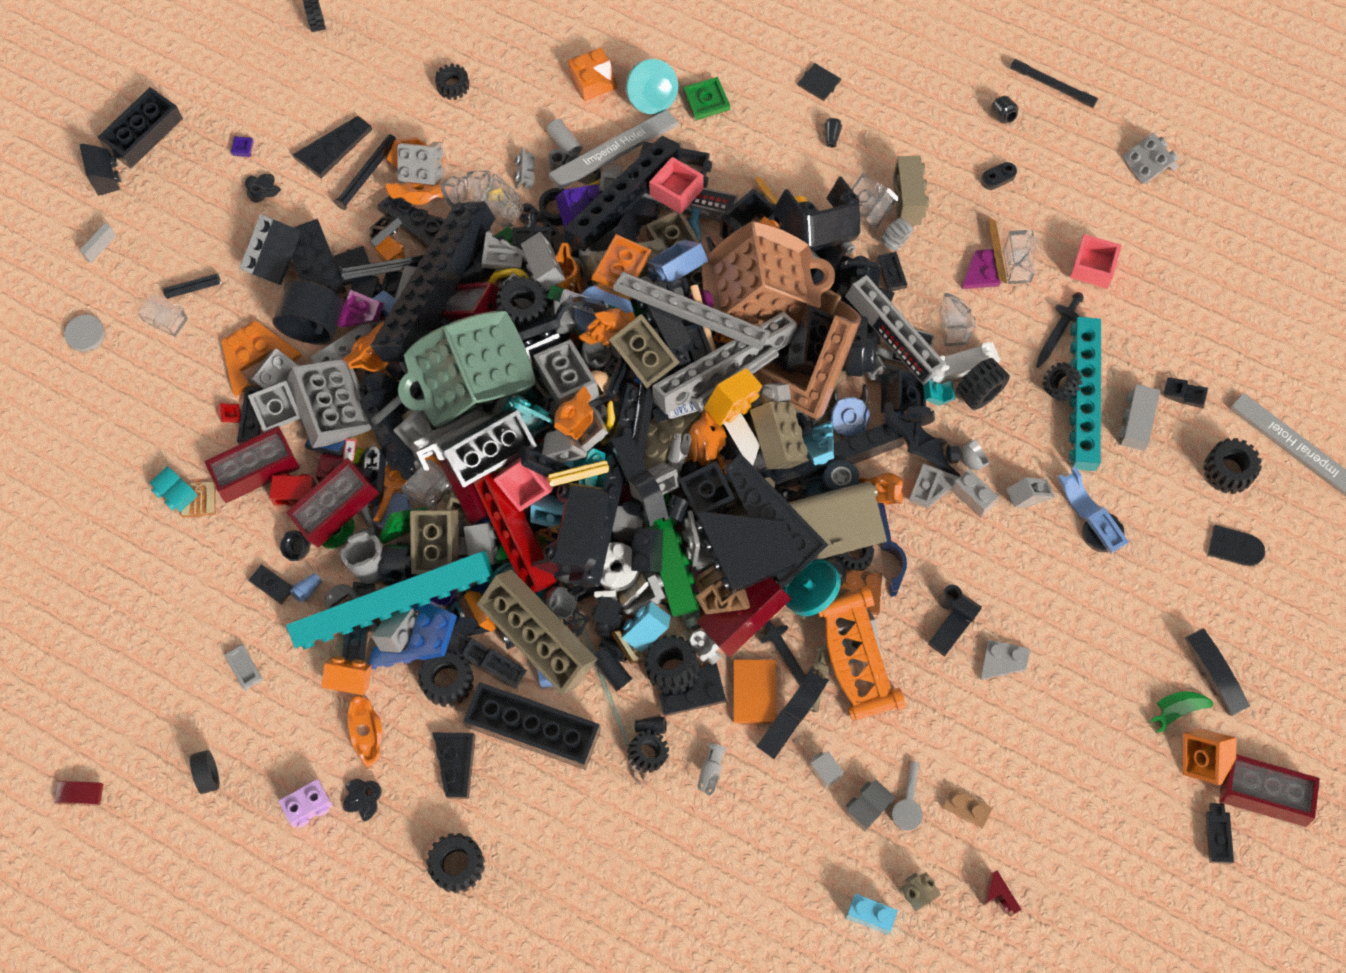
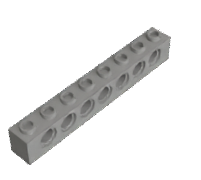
(718, 365)

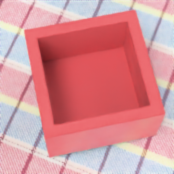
(676, 185)
(1095, 261)
(522, 484)

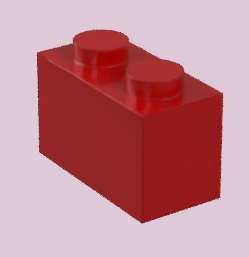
(289, 489)

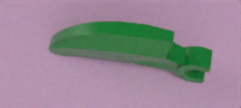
(1178, 705)

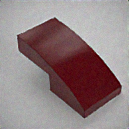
(78, 793)

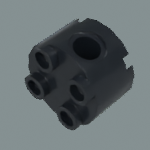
(396, 564)

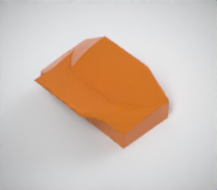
(483, 620)

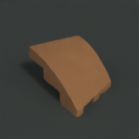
(714, 596)

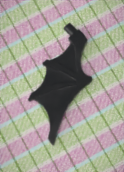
(918, 440)

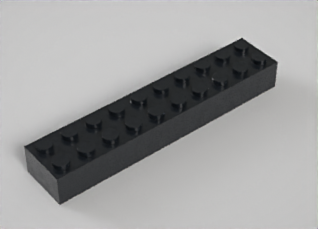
(433, 280)

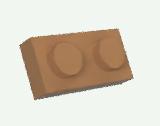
(967, 808)

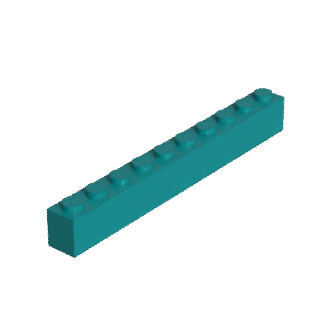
(390, 599)

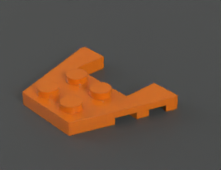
(249, 347)

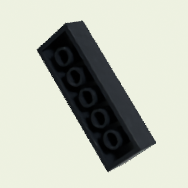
(532, 725)

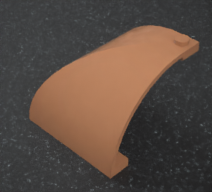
(813, 393)

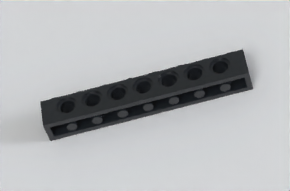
(620, 194)

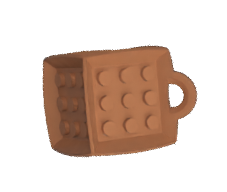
(764, 274)

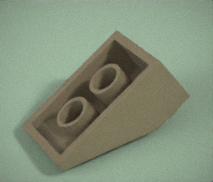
(644, 351)

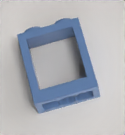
(676, 261)

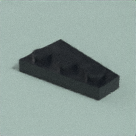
(456, 762)

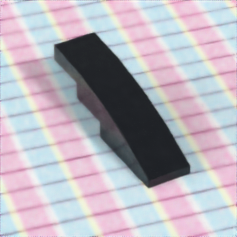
(486, 659)
(1217, 671)

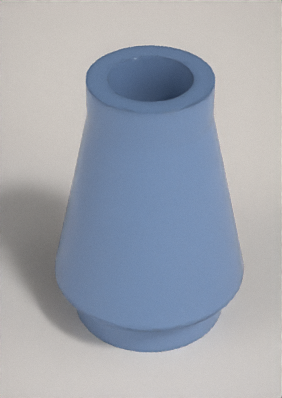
(304, 589)

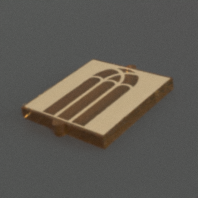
(204, 503)
(630, 652)

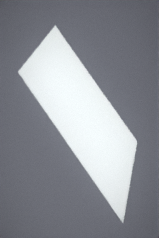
(743, 438)

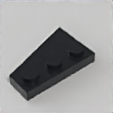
(704, 693)

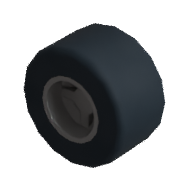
(842, 472)

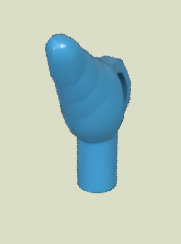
(694, 222)

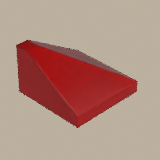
(228, 412)

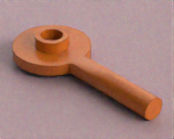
(392, 482)

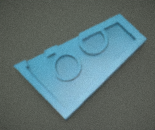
(820, 443)

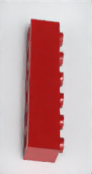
(513, 533)

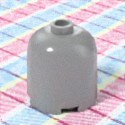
(363, 557)

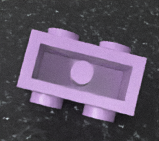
(306, 804)

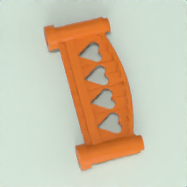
(880, 696)

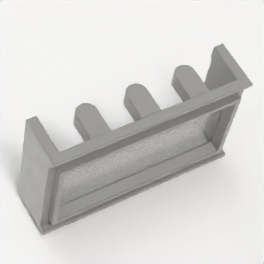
(430, 442)

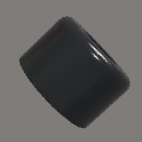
(308, 312)

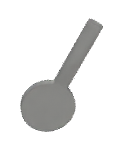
(907, 813)

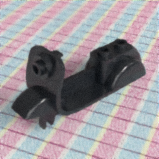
(863, 348)

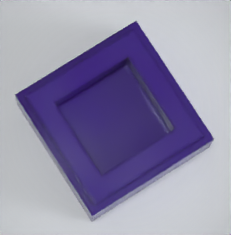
(242, 146)

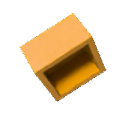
(733, 397)

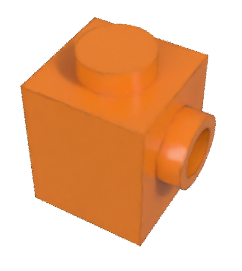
(389, 250)

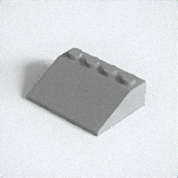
(328, 402)

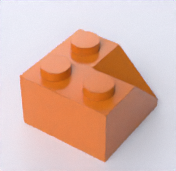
(592, 74)

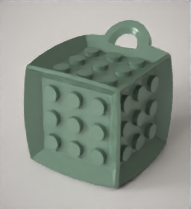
(466, 367)

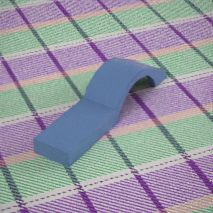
(1096, 516)

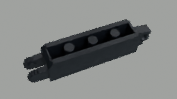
(669, 329)
(395, 451)

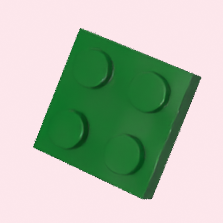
(706, 98)

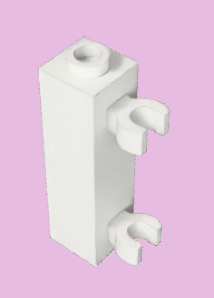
(961, 363)

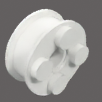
(624, 577)

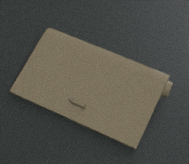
(844, 518)

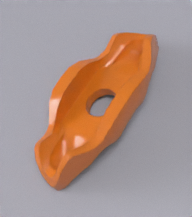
(415, 192)
(362, 713)

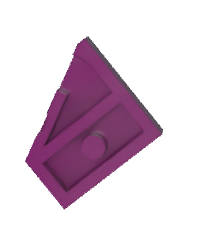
(982, 271)
(359, 310)

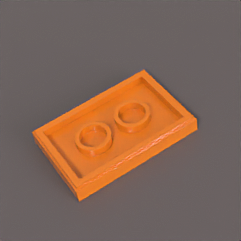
(621, 257)
(754, 691)

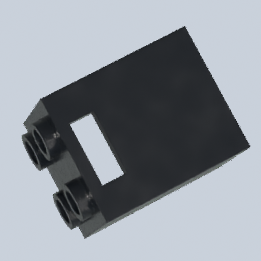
(742, 212)

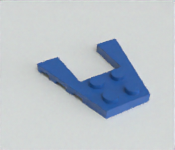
(427, 641)

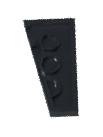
(331, 148)
(414, 221)

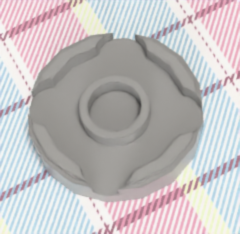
(84, 333)

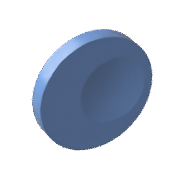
(584, 318)

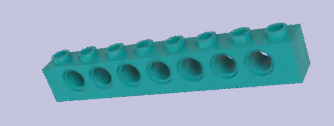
(1086, 459)

